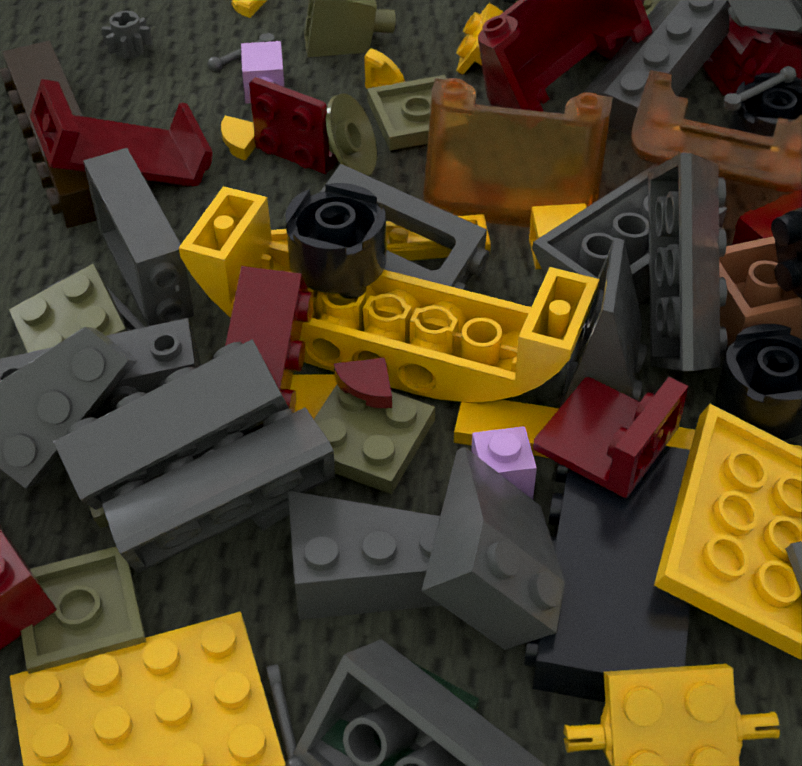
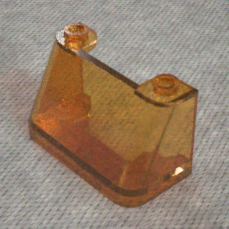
(741, 156)
(510, 157)

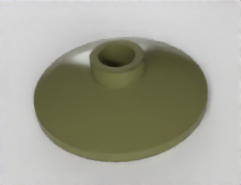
(351, 134)

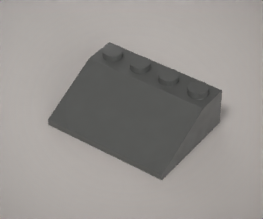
(685, 264)

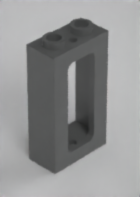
(459, 235)
(139, 237)

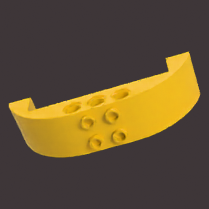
(431, 334)

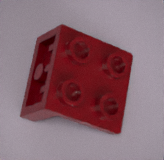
(290, 125)
(612, 434)

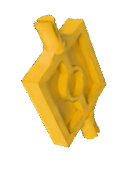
(671, 719)

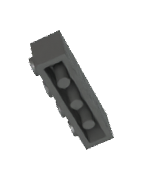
(144, 345)
(170, 422)

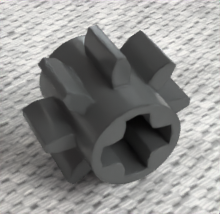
(126, 35)

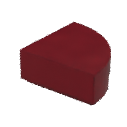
(366, 381)

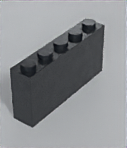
(609, 566)

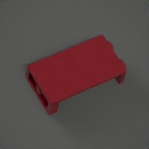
(161, 154)

